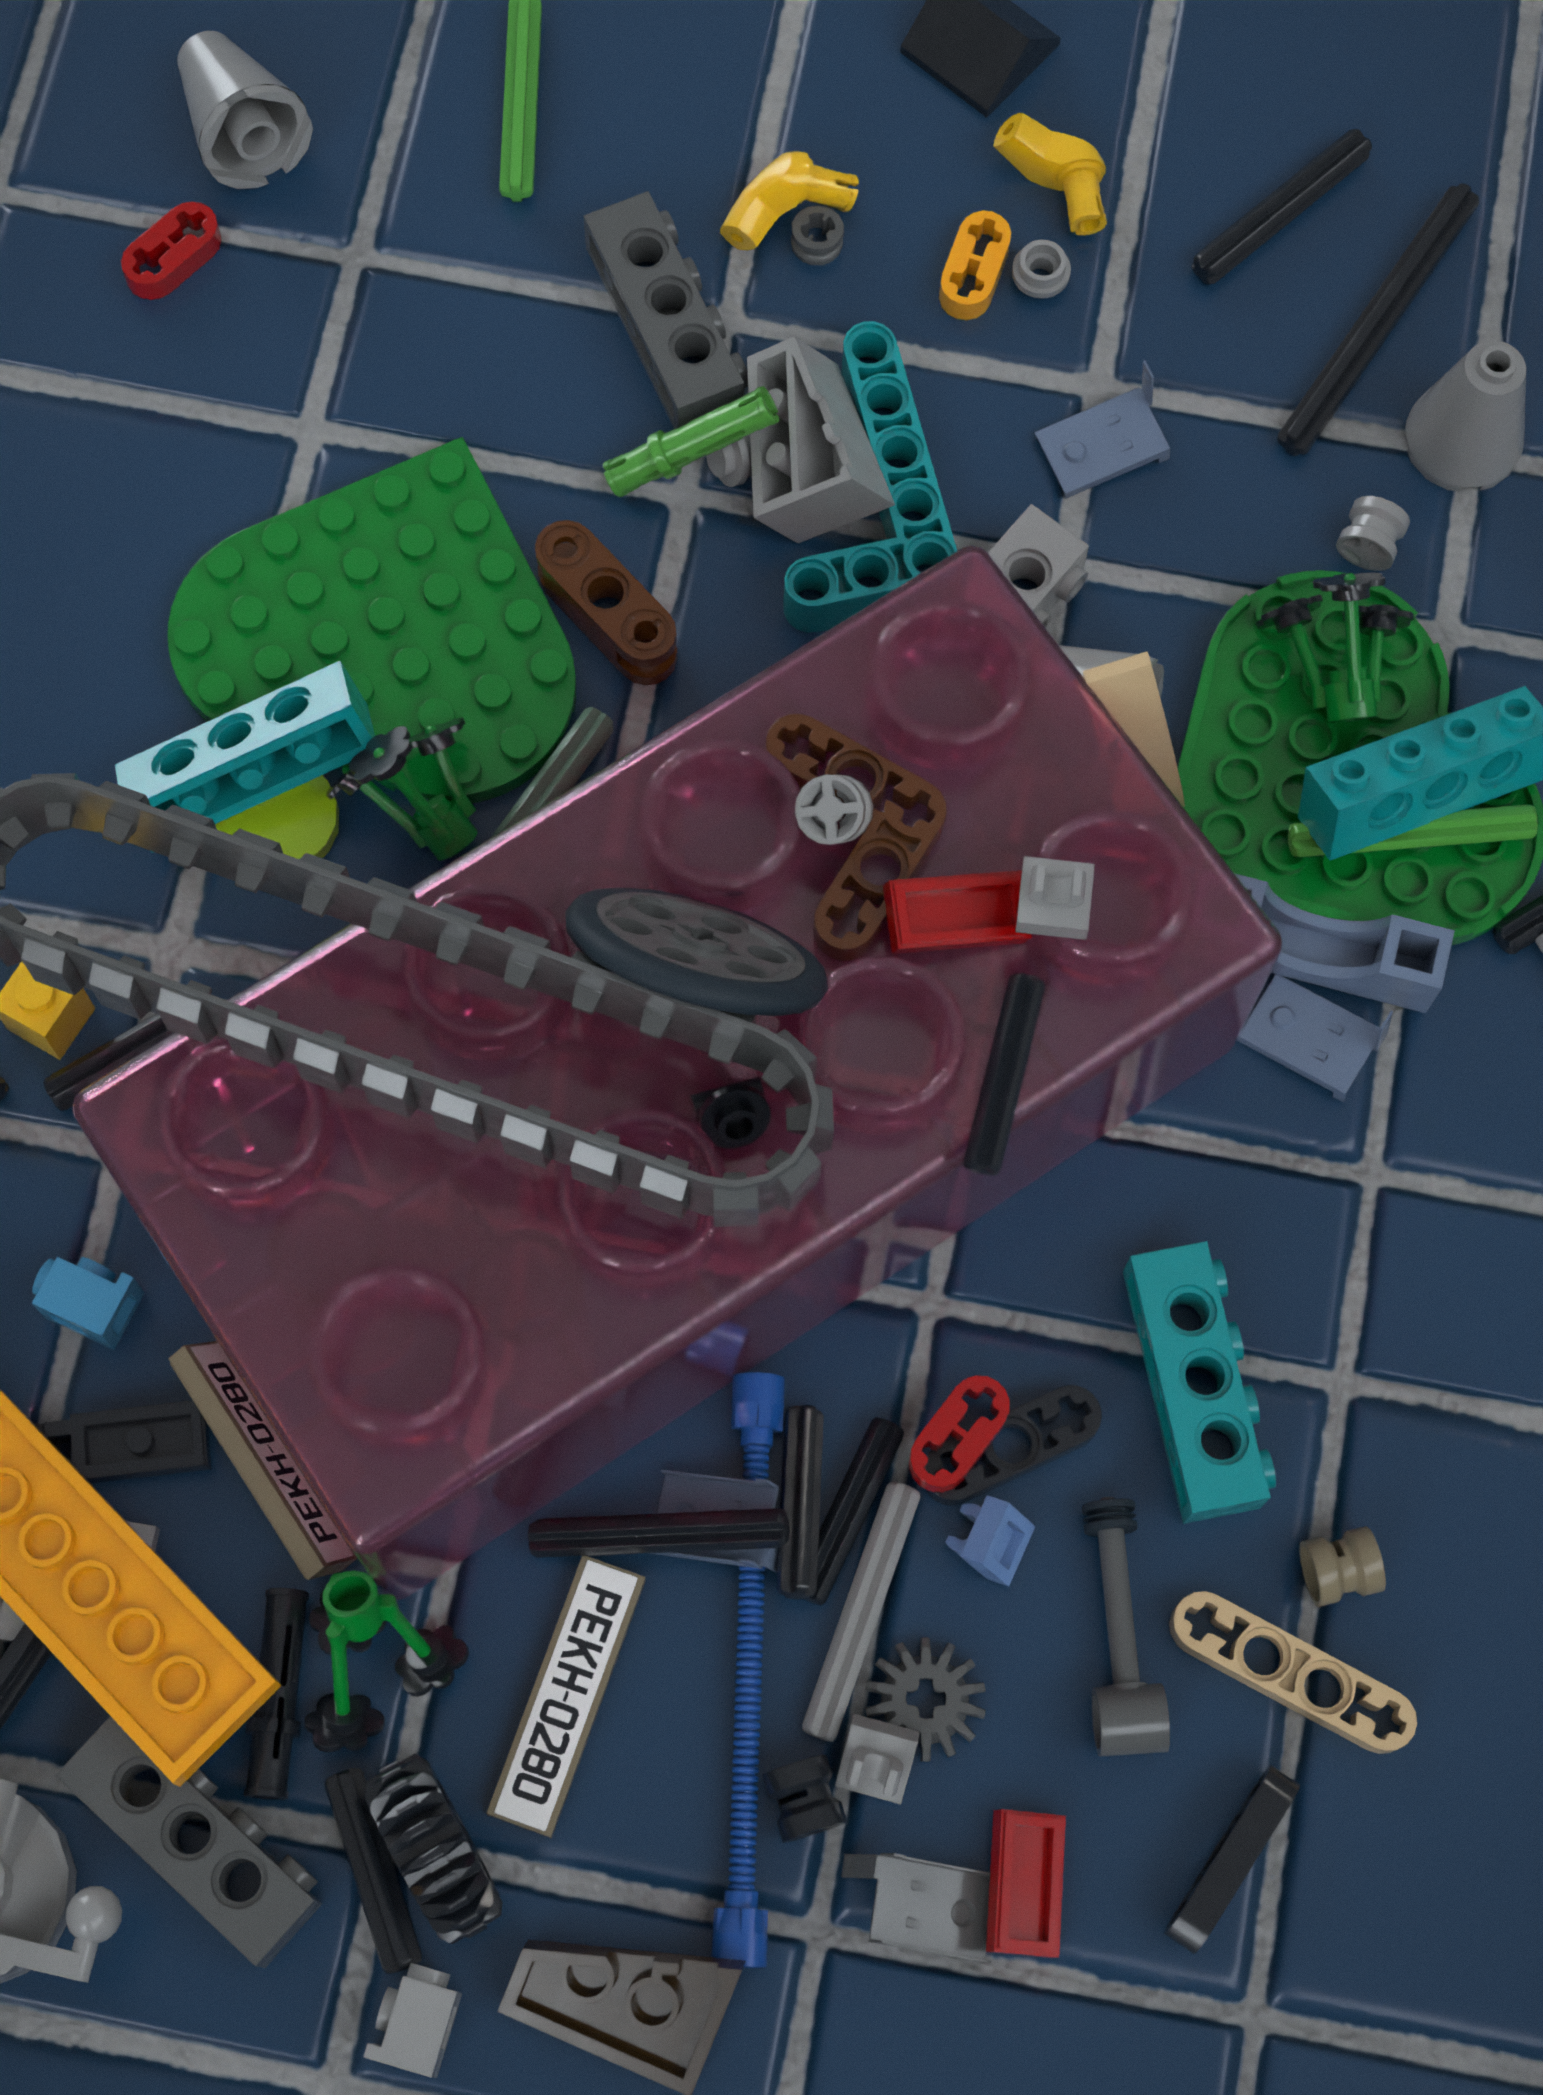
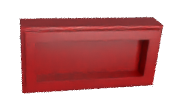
(953, 911)
(1026, 1883)

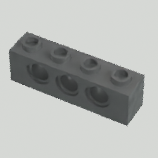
(638, 233)
(257, 1927)

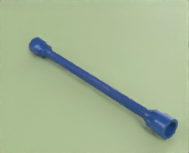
(740, 1925)

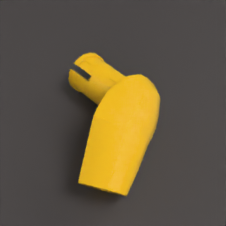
(1058, 164)
(781, 188)

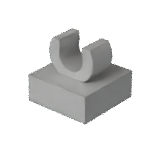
(1055, 898)
(877, 1759)

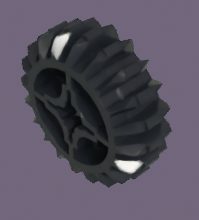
(432, 1849)

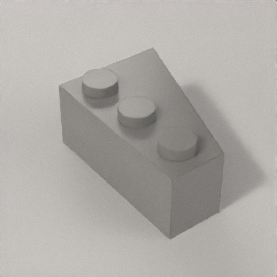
(817, 461)

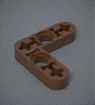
(883, 836)

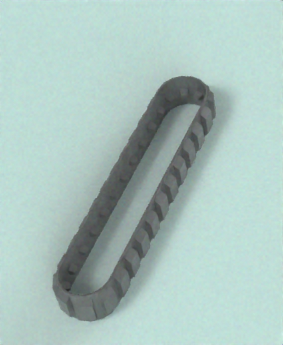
(456, 936)

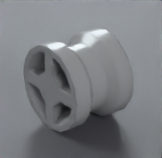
(1373, 533)
(820, 810)

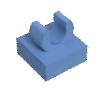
(995, 1539)

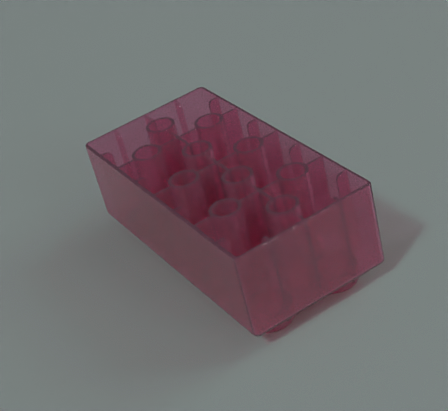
(489, 1331)

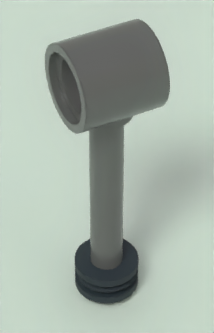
(1129, 1713)

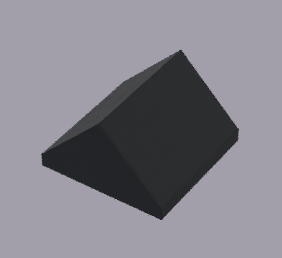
(978, 48)

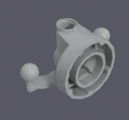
(41, 1897)

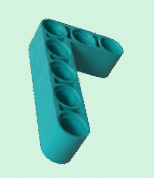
(912, 489)

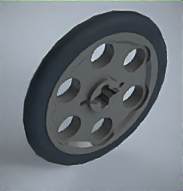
(696, 951)

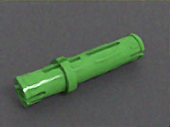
(668, 452)

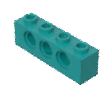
(256, 748)
(1423, 773)
(1201, 1483)

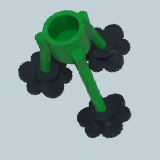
(1353, 690)
(437, 822)
(350, 1618)

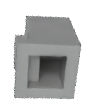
(416, 2022)

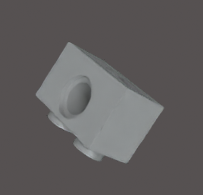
(1045, 554)

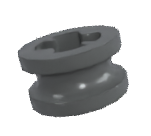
(817, 252)

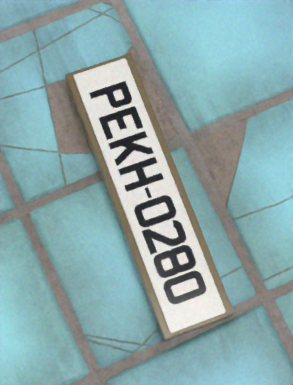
(261, 1460)
(566, 1697)

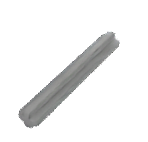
(861, 1612)

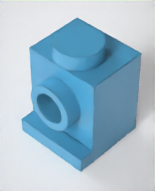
(86, 1298)

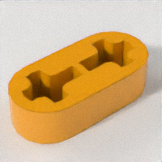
(964, 261)

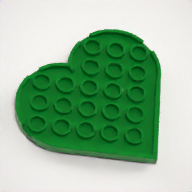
(416, 598)
(1259, 732)

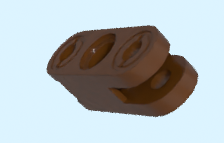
(634, 634)

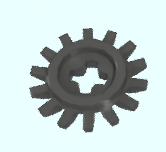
(945, 1679)

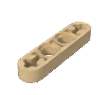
(1295, 1664)

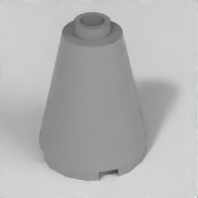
(240, 112)
(1471, 420)

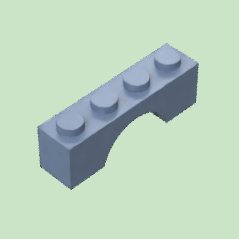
(1374, 959)

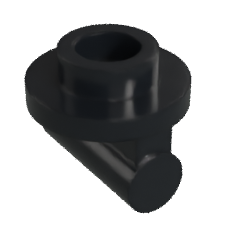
(733, 1113)

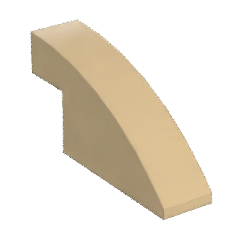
(1133, 699)

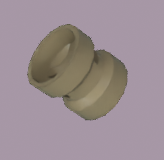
(1342, 1566)

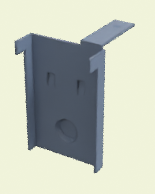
(1105, 440)
(1312, 1035)
(712, 1493)

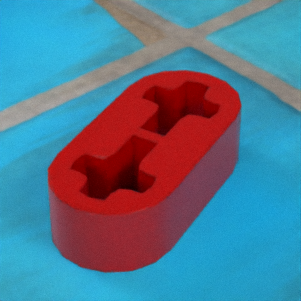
(167, 247)
(946, 1424)

